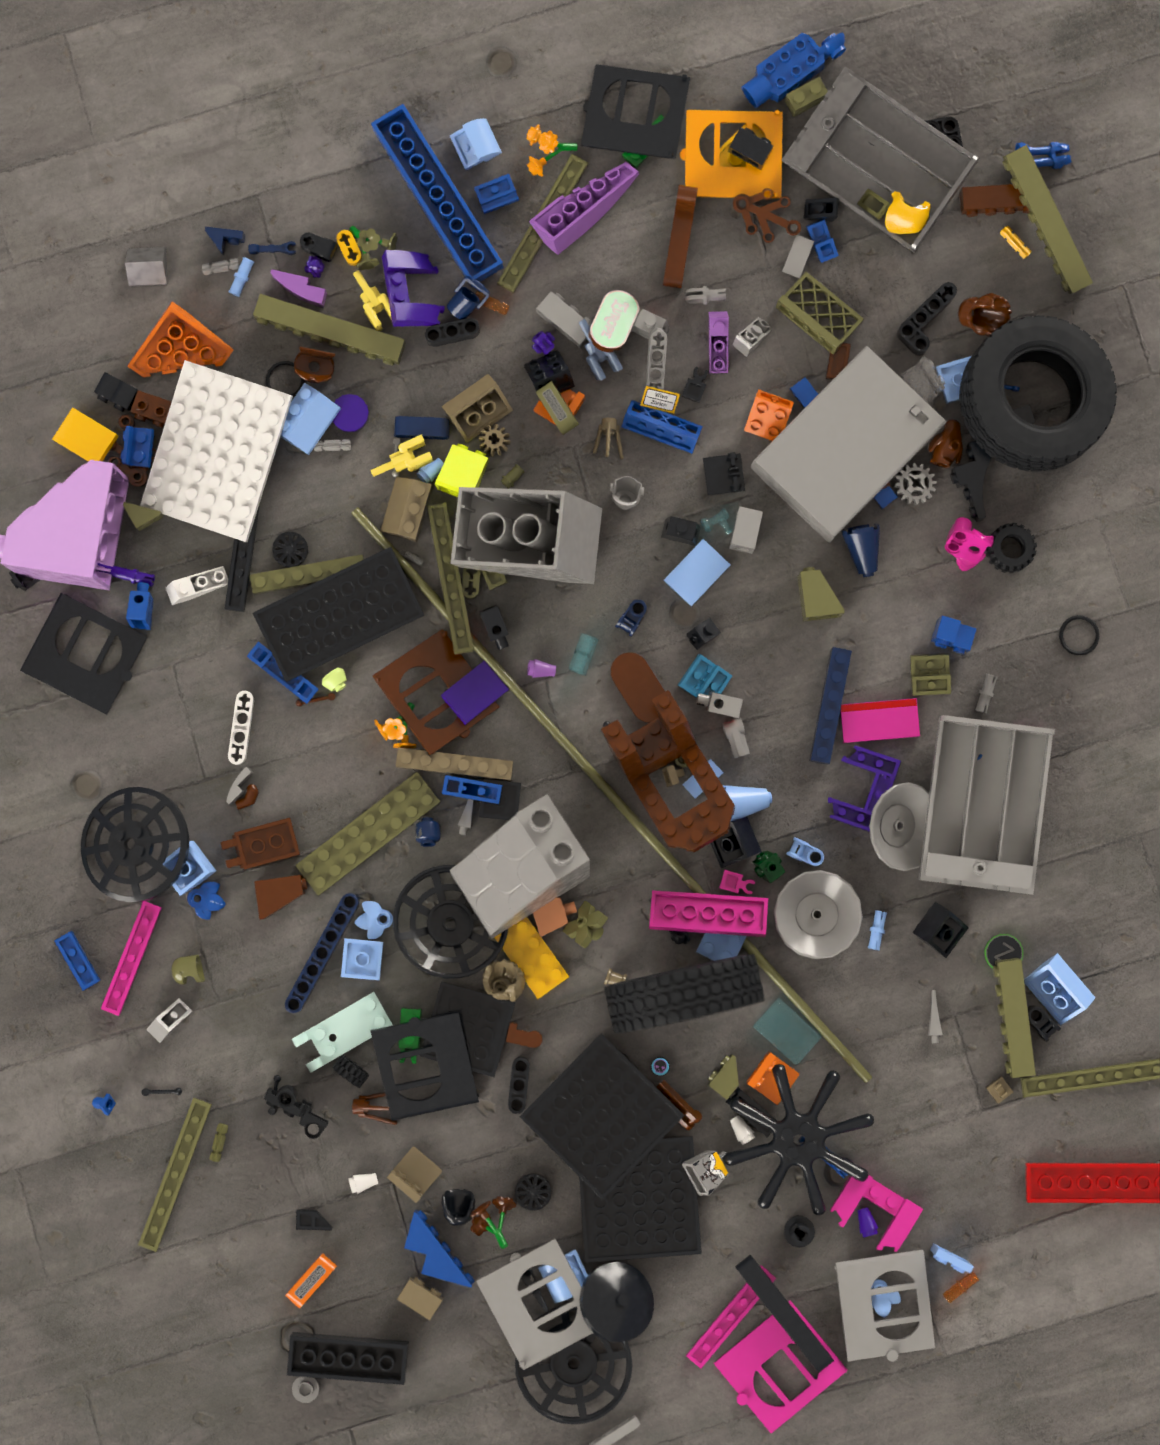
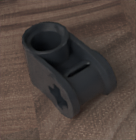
(321, 247)
(1043, 1025)

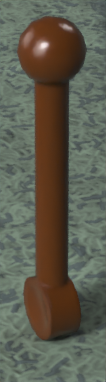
(331, 696)

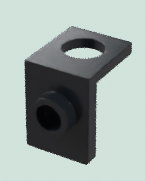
(21, 582)

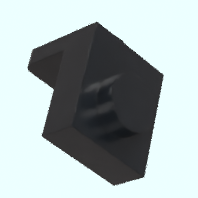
(703, 633)

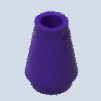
(867, 1223)

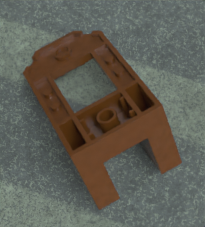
(656, 747)

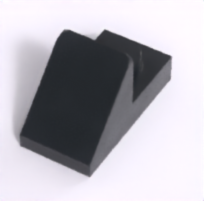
(821, 209)

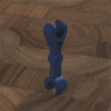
(256, 249)

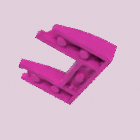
(902, 1209)

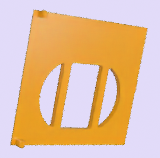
(732, 181)

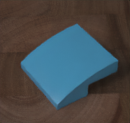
(704, 677)

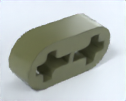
(466, 581)

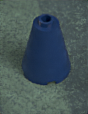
(863, 547)

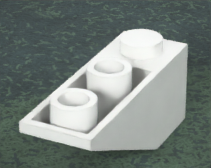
(196, 585)

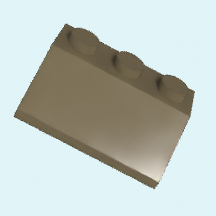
(477, 408)
(406, 508)

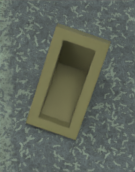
(874, 204)
(142, 516)

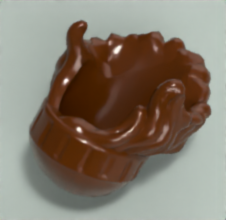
(984, 313)

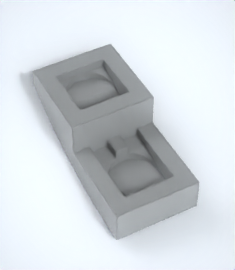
(798, 256)
(235, 790)

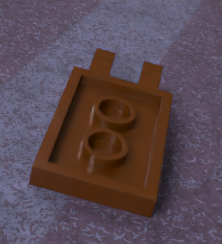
(262, 844)

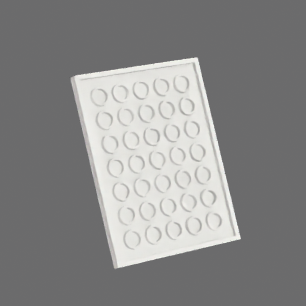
(216, 451)

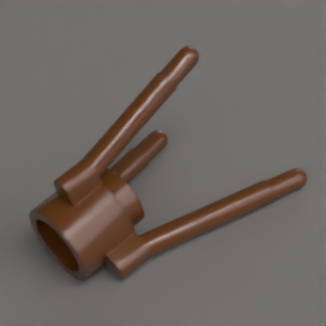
(362, 1107)

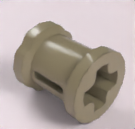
(613, 977)

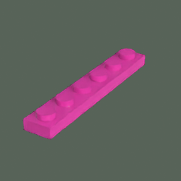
(131, 958)
(724, 1324)

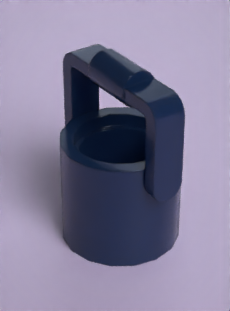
(466, 300)

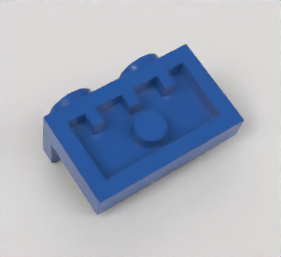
(137, 447)

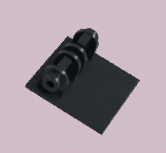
(724, 474)

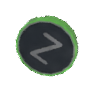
(1002, 947)

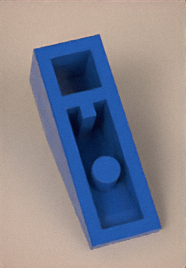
(472, 789)

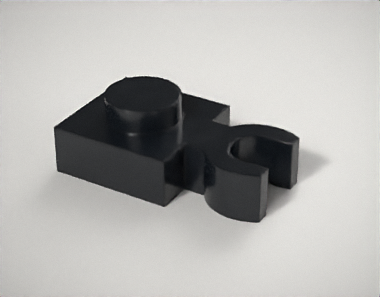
(695, 388)

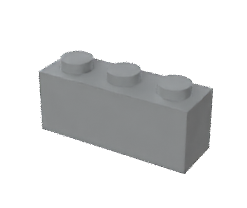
(563, 318)

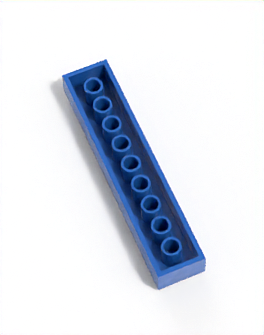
(436, 194)

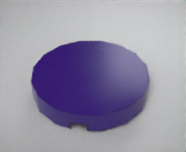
(352, 414)

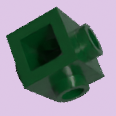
(768, 866)

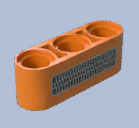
(311, 1280)

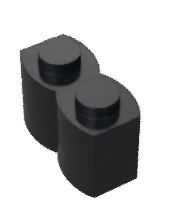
(116, 391)

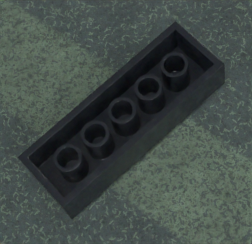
(347, 1358)

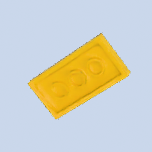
(534, 958)

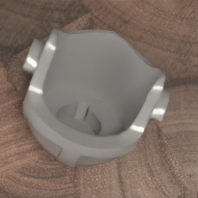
(626, 492)

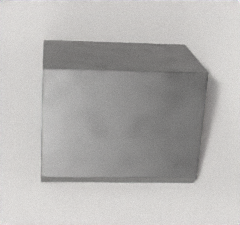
(146, 266)

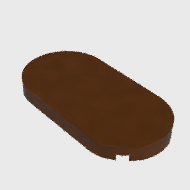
(636, 685)

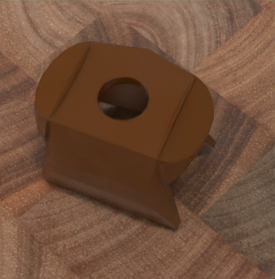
(309, 355)

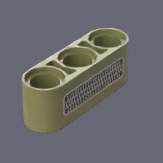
(557, 408)

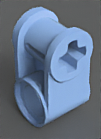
(804, 852)

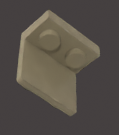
(414, 1174)

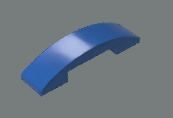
(299, 686)

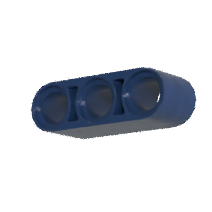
(427, 426)

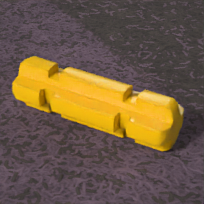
(1015, 242)

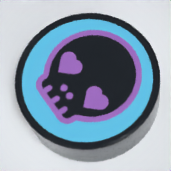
(660, 1066)

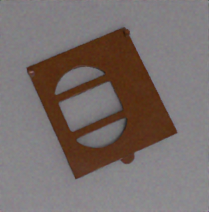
(439, 655)

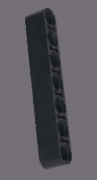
(784, 1313)

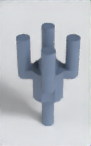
(597, 356)

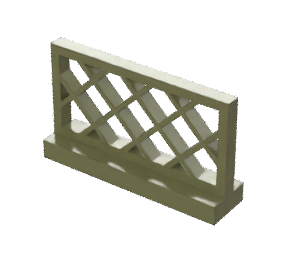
(806, 321)

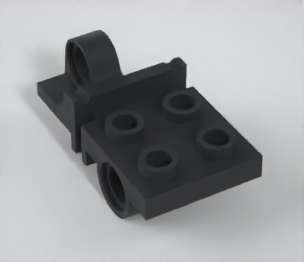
(293, 1108)

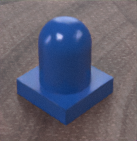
(105, 1104)

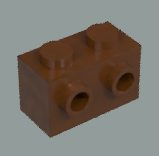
(150, 408)

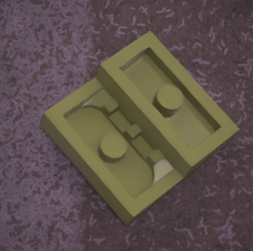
(930, 674)

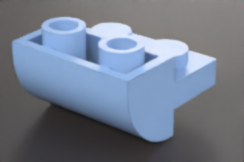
(475, 143)
(558, 1287)

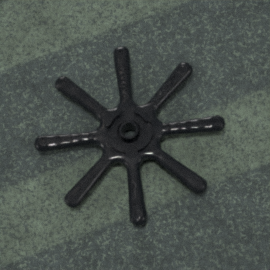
(805, 1153)

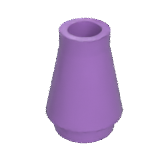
(540, 669)

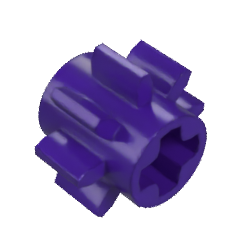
(543, 342)

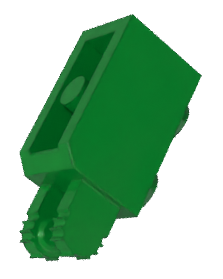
(411, 1041)

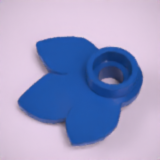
(209, 900)

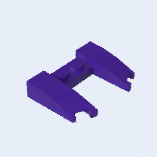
(403, 313)
(886, 771)

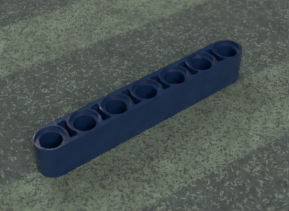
(314, 959)

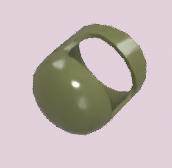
(187, 966)

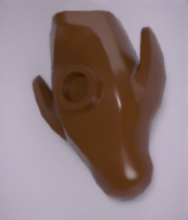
(947, 445)

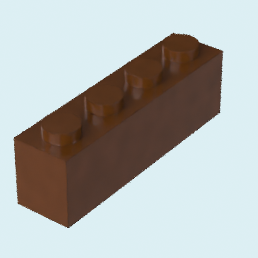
(990, 200)

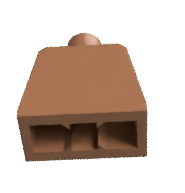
(553, 915)

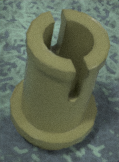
(512, 476)

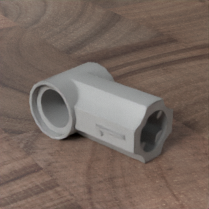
(735, 733)

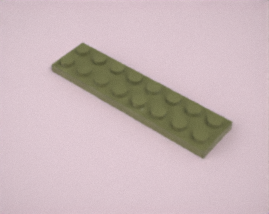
(367, 833)

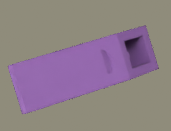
(718, 341)

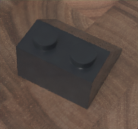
(736, 844)
(940, 929)

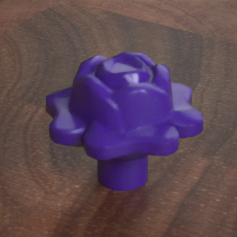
(314, 266)

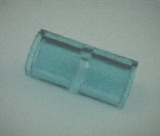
(583, 654)

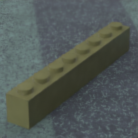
(1047, 220)
(329, 329)

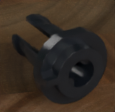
(803, 1224)

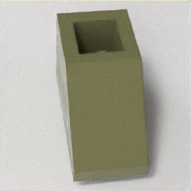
(726, 1078)

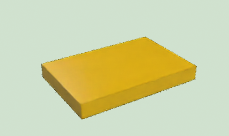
(85, 436)

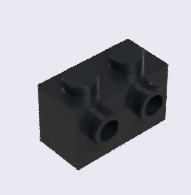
(751, 148)

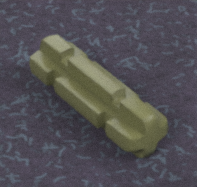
(218, 1143)

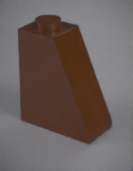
(277, 893)

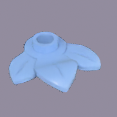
(371, 919)
(882, 1302)

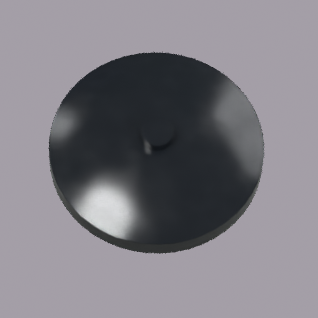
(616, 1302)

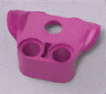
(961, 539)

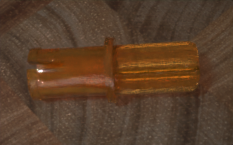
(960, 1287)

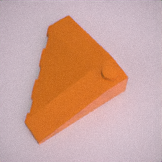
(177, 339)

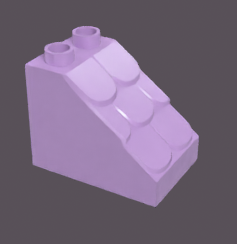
(70, 529)

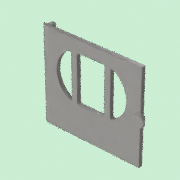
(855, 1294)
(505, 1301)

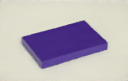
(474, 692)

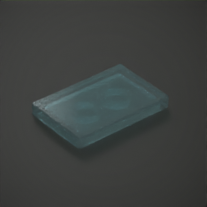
(787, 1031)

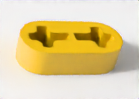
(345, 249)

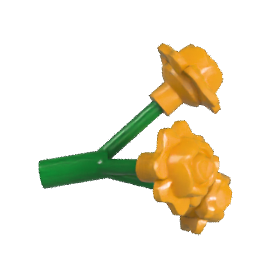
(547, 142)

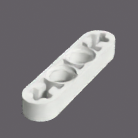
(237, 727)

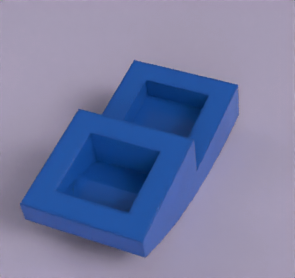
(823, 243)

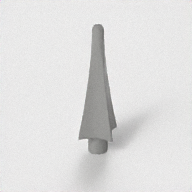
(466, 818)
(934, 1025)

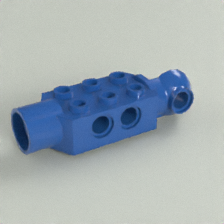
(791, 67)

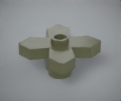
(587, 926)

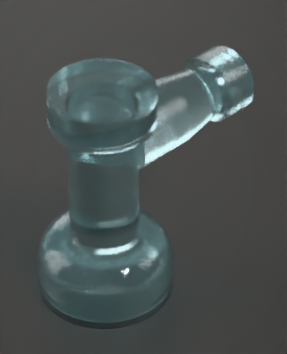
(721, 517)

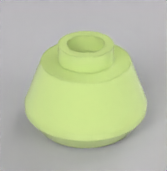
(335, 680)

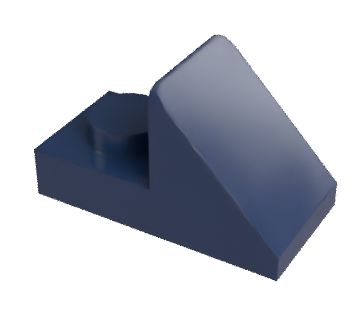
(220, 236)

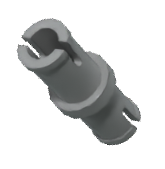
(986, 693)

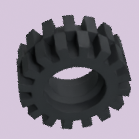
(350, 1071)

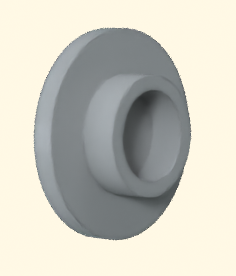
(305, 1389)

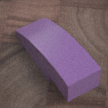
(300, 287)

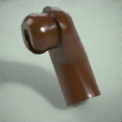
(250, 797)

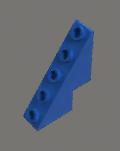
(438, 1260)

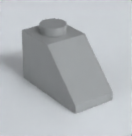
(169, 1020)

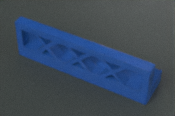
(660, 428)

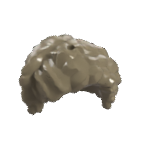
(503, 980)

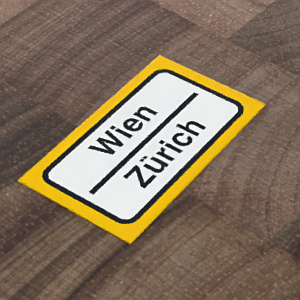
(660, 399)

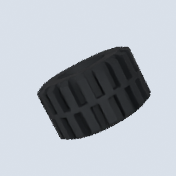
(1027, 548)

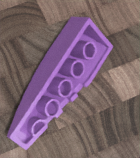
(576, 213)

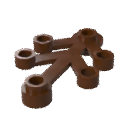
(764, 213)
(125, 469)

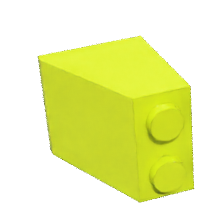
(461, 469)

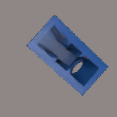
(140, 608)

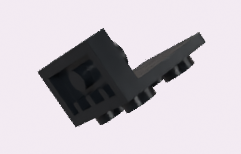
(548, 369)

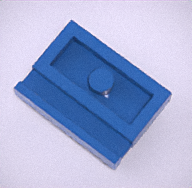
(496, 193)

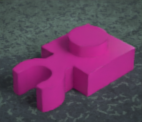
(733, 881)

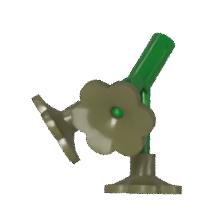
(368, 241)

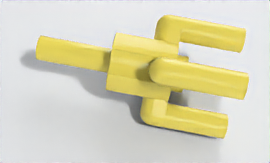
(373, 301)
(405, 458)

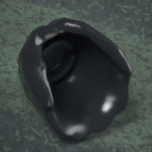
(458, 1206)

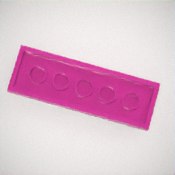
(708, 913)

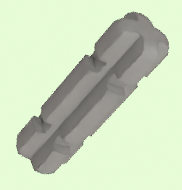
(220, 266)
(333, 445)

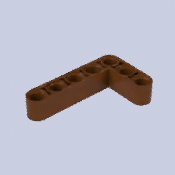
(680, 236)

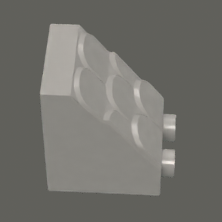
(527, 533)
(521, 867)

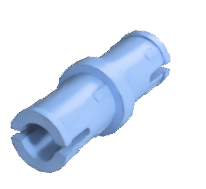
(241, 277)
(877, 930)

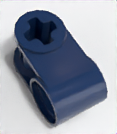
(631, 618)

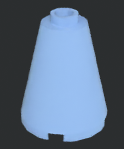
(748, 800)

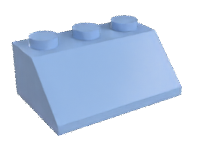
(308, 418)
(1059, 989)

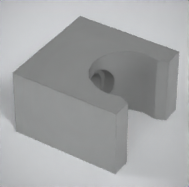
(746, 530)

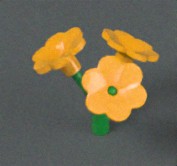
(395, 729)

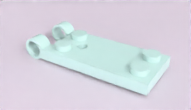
(349, 1025)

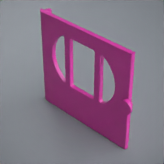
(756, 1348)

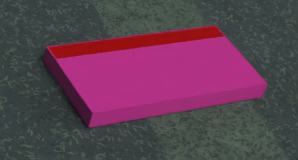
(880, 720)

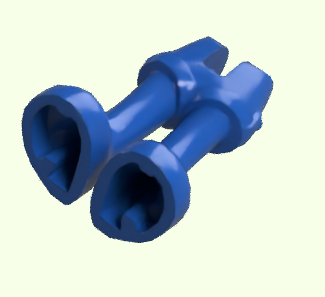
(1051, 150)

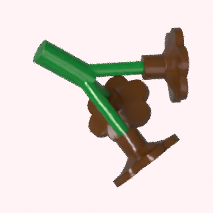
(483, 1222)

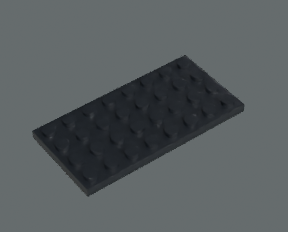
(338, 614)

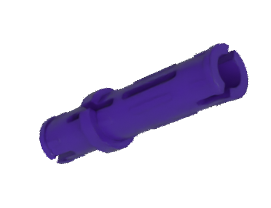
(133, 576)

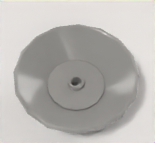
(906, 806)
(838, 920)

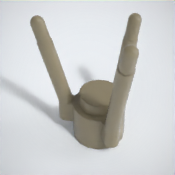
(608, 427)

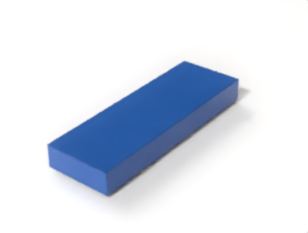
(77, 960)

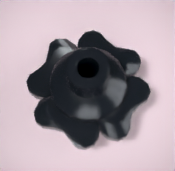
(679, 937)

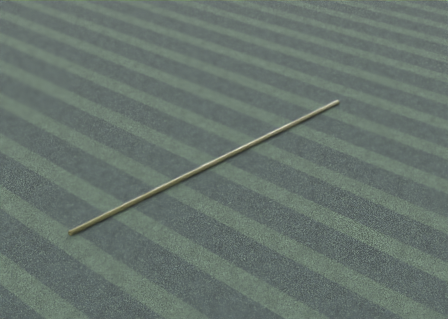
(613, 797)

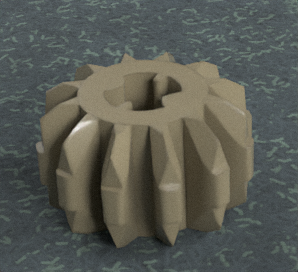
(486, 442)

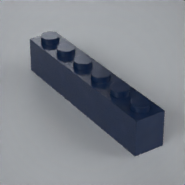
(830, 706)

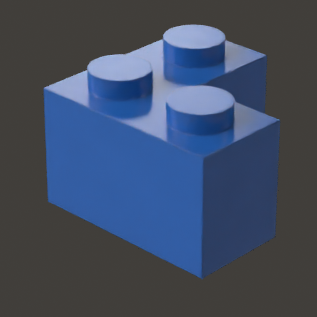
(952, 634)

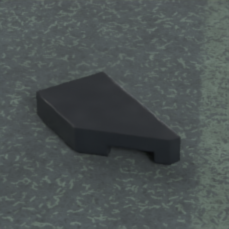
(311, 1220)

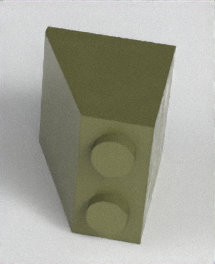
(817, 597)

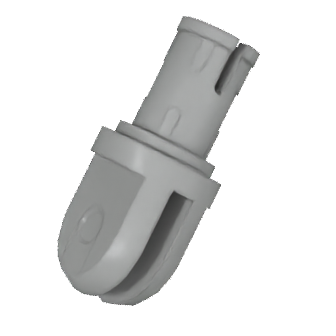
(704, 295)

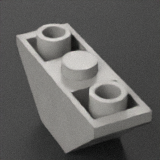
(752, 336)

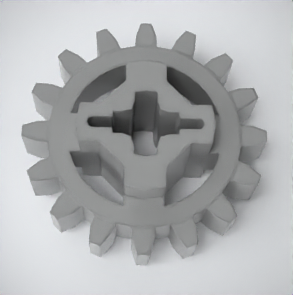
(921, 489)

